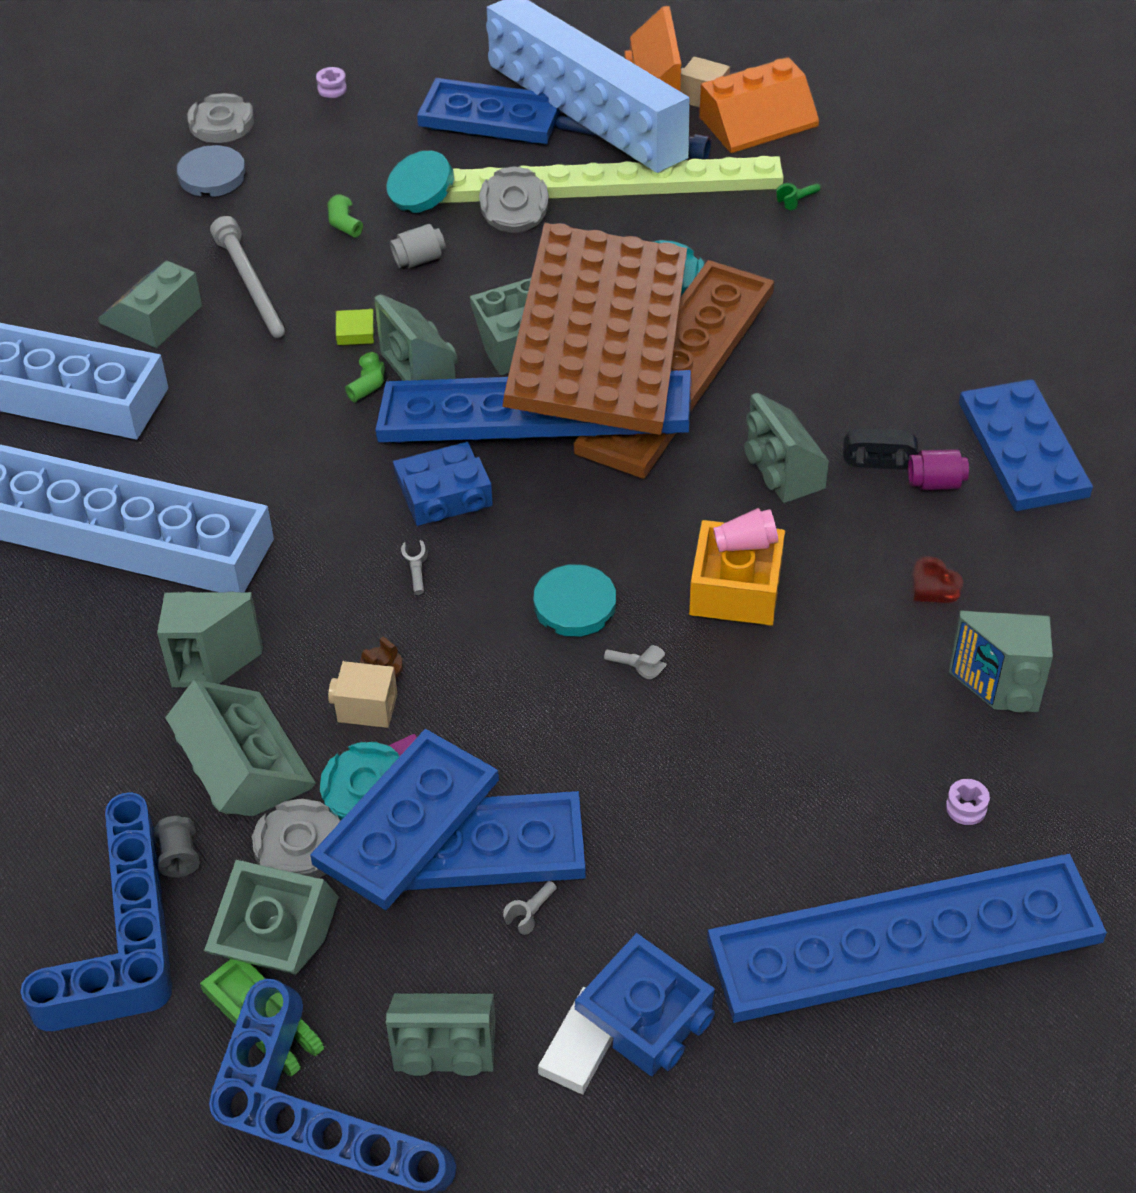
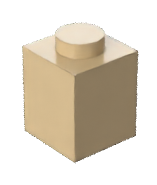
(698, 72)
(364, 694)

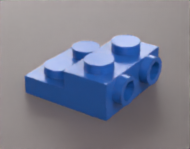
(443, 483)
(647, 1005)

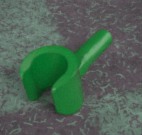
(790, 194)

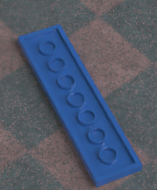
(475, 412)
(903, 937)

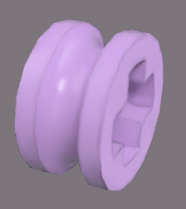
(331, 82)
(967, 790)

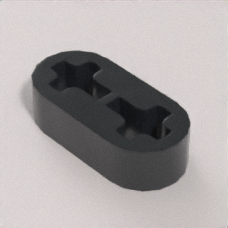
(879, 448)

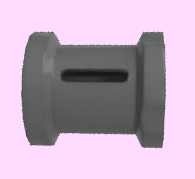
(176, 846)

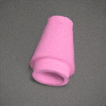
(747, 532)

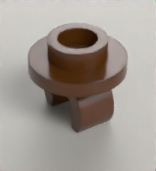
(384, 655)

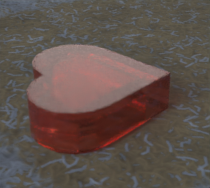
(935, 582)

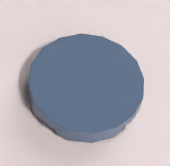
(211, 170)

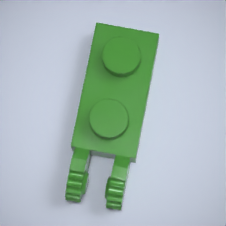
(228, 990)

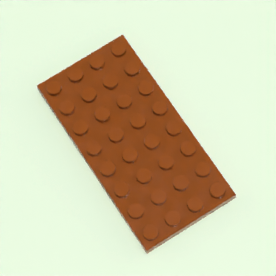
(598, 329)

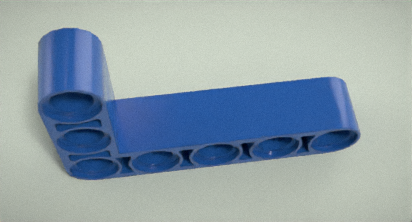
(129, 838)
(310, 1119)

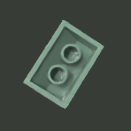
(237, 748)

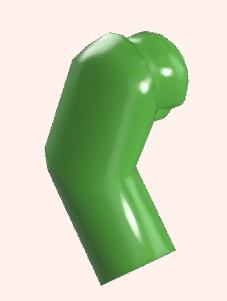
(339, 217)
(371, 377)

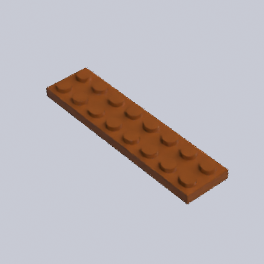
(709, 326)

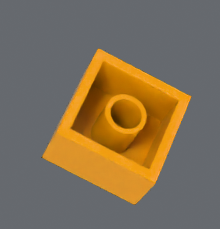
(735, 583)

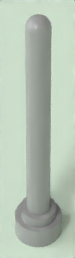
(228, 235)

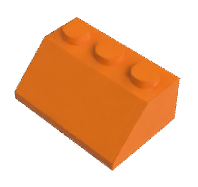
(656, 48)
(758, 105)

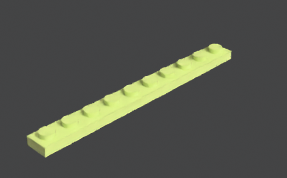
(634, 178)

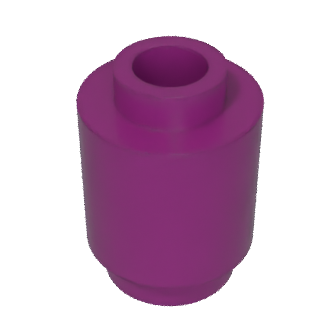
(937, 469)

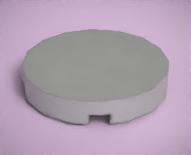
(220, 118)
(514, 199)
(291, 834)

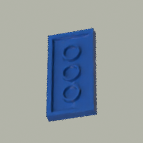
(488, 111)
(1025, 445)
(404, 819)
(511, 843)

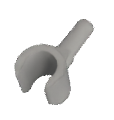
(416, 566)
(647, 664)
(528, 908)

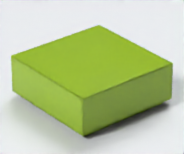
(355, 327)

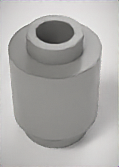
(417, 246)

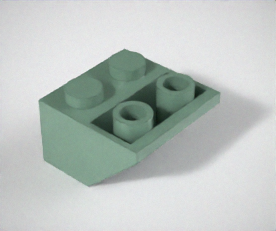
(499, 320)
(783, 450)
(207, 635)
(442, 1033)

